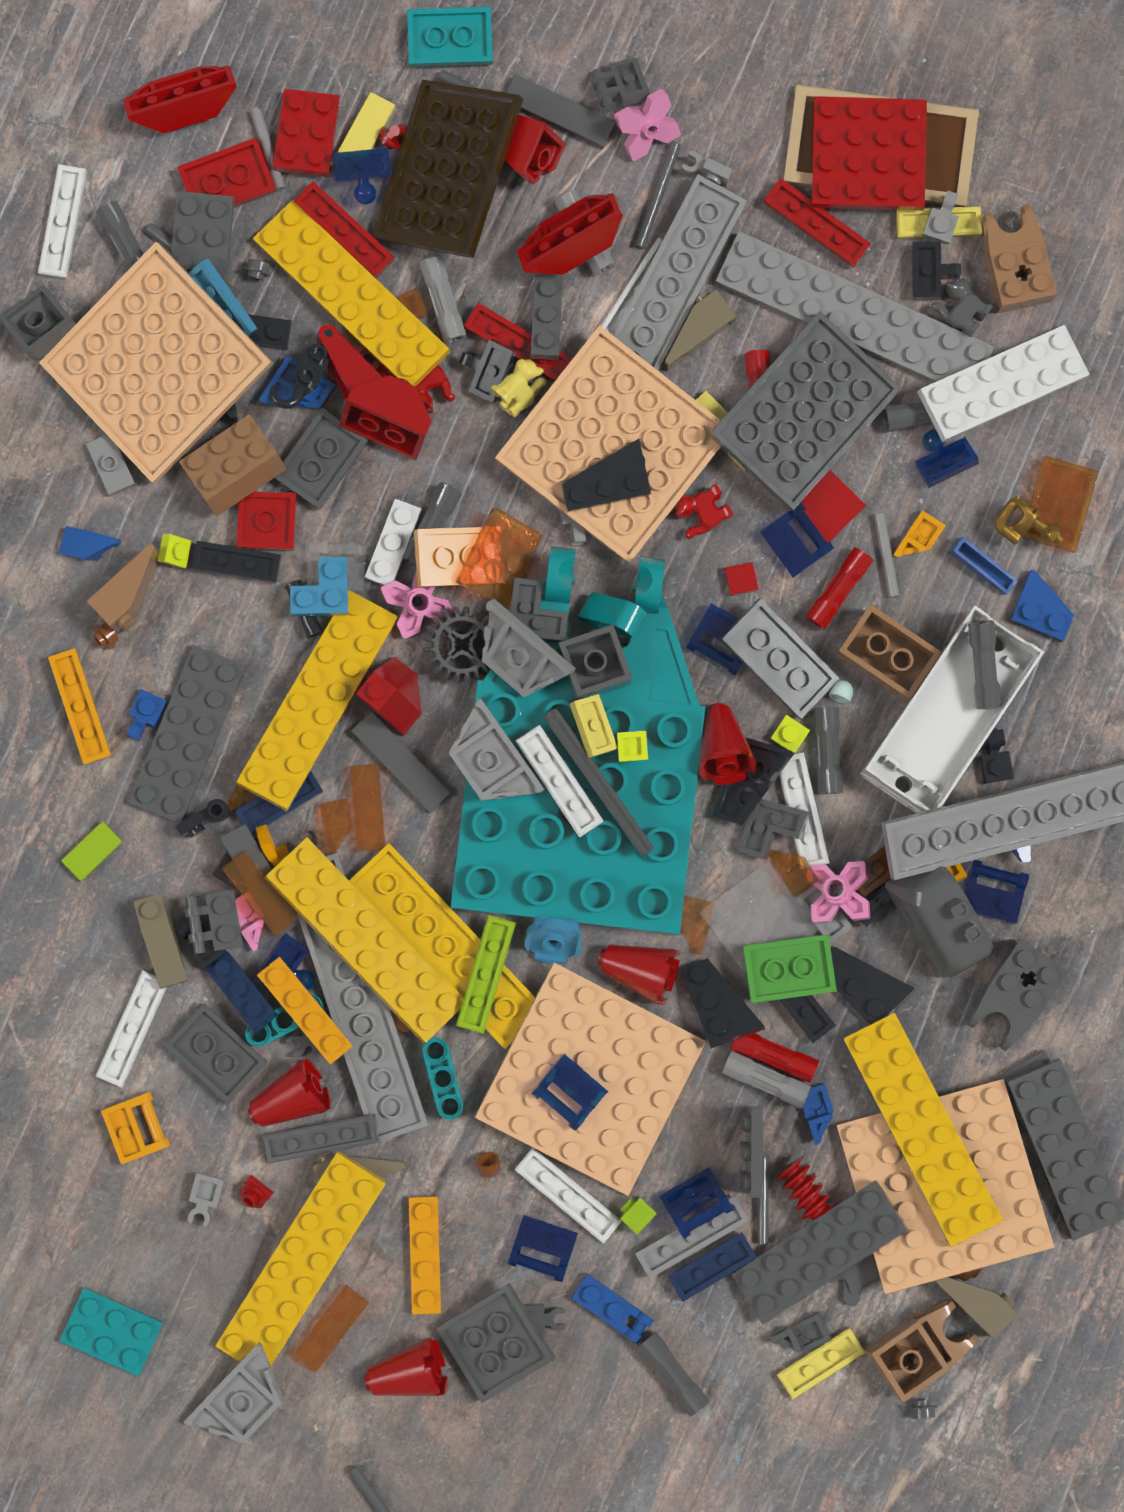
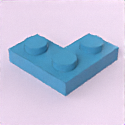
(326, 598)

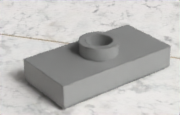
(110, 465)

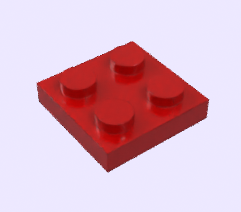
(267, 521)

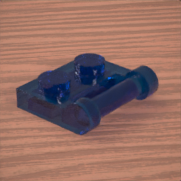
(789, 546)
(715, 624)
(993, 901)
(574, 1083)
(691, 1196)
(544, 1238)

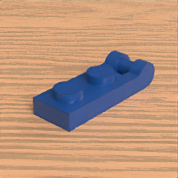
(611, 1307)

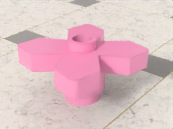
(647, 122)
(411, 617)
(850, 879)

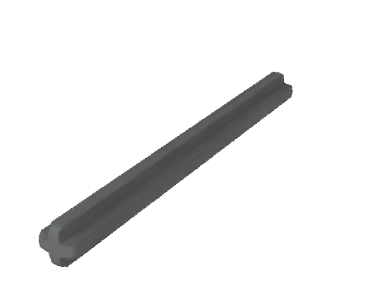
(598, 782)

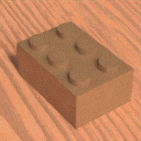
(233, 465)
(888, 653)

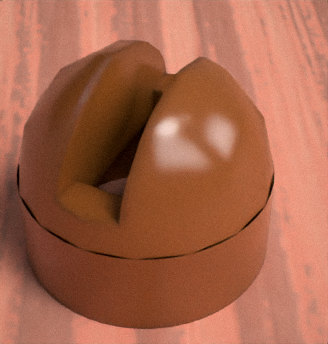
(488, 1164)

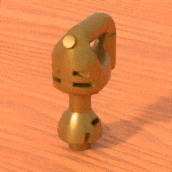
(1029, 517)

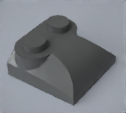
(38, 323)

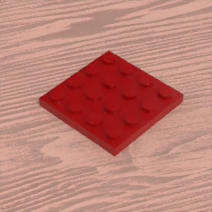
(869, 153)

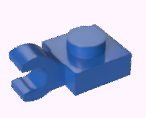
(146, 710)

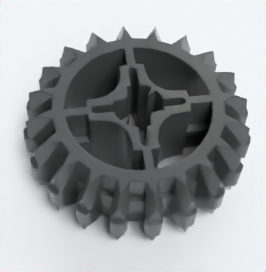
(442, 626)

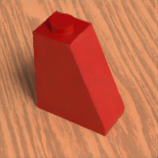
(533, 149)
(393, 695)

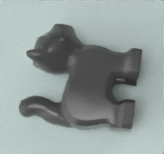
(962, 313)

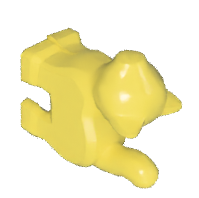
(514, 389)

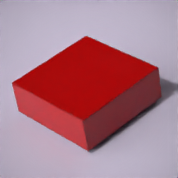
(741, 579)

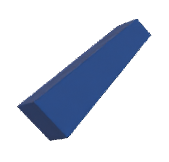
(982, 565)

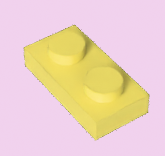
(593, 726)

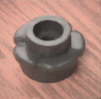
(257, 269)
(923, 1409)

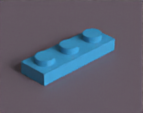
(217, 289)

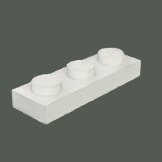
(393, 542)

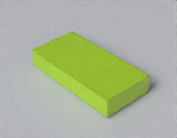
(92, 851)

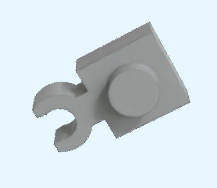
(206, 1193)

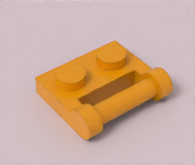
(126, 1131)

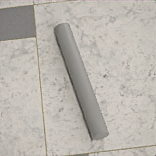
(267, 147)
(886, 555)

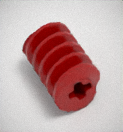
(804, 1190)

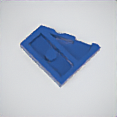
(285, 387)
(1042, 609)

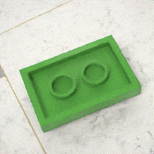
(789, 968)

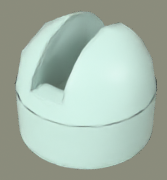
(841, 692)

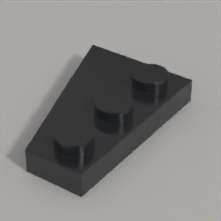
(609, 481)
(741, 798)
(866, 987)
(718, 1005)

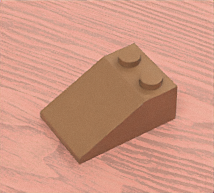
(124, 593)

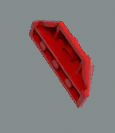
(181, 98)
(572, 236)

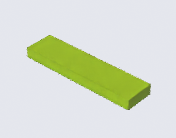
(486, 974)

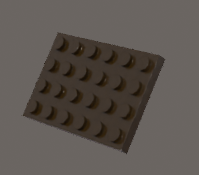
(448, 168)

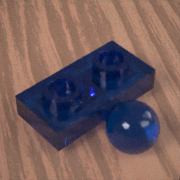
(362, 167)
(946, 460)
(292, 954)

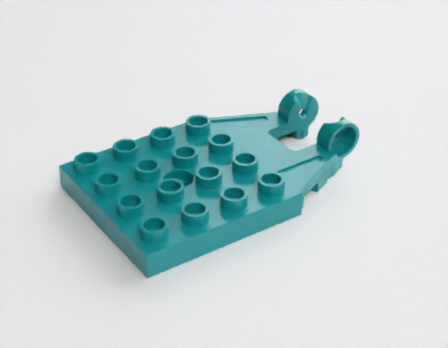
(522, 851)

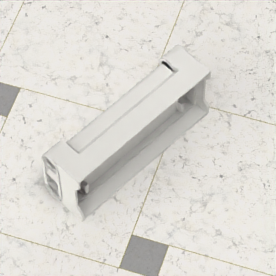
(941, 725)

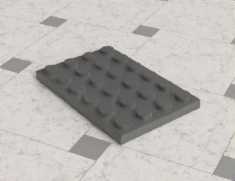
(805, 411)

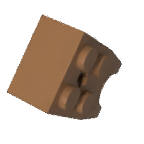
(1017, 253)
(929, 1350)

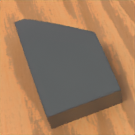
(804, 1334)

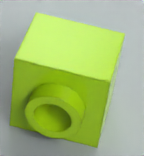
(636, 1214)

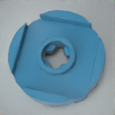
(545, 929)

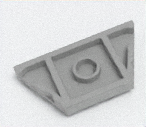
(519, 653)
(491, 759)
(240, 1399)

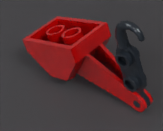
(375, 407)

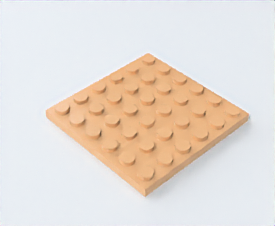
(156, 362)
(593, 411)
(621, 1047)
(994, 1143)

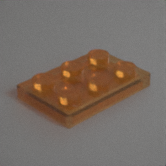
(1063, 497)
(499, 557)

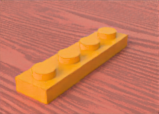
(80, 706)
(305, 1010)
(425, 1255)

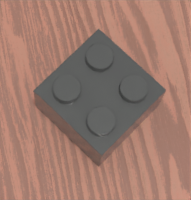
(597, 662)

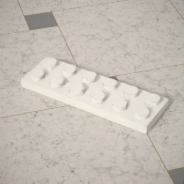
(1003, 383)

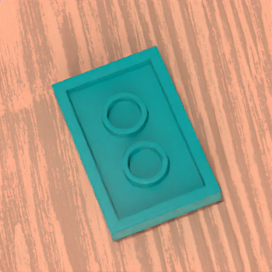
(450, 37)
(111, 1331)

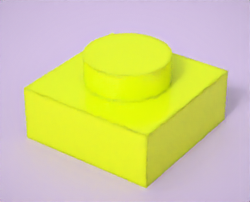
(174, 550)
(789, 734)
(632, 746)

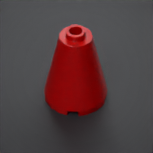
(724, 749)
(642, 969)
(291, 1096)
(409, 1372)

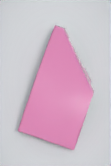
(249, 922)

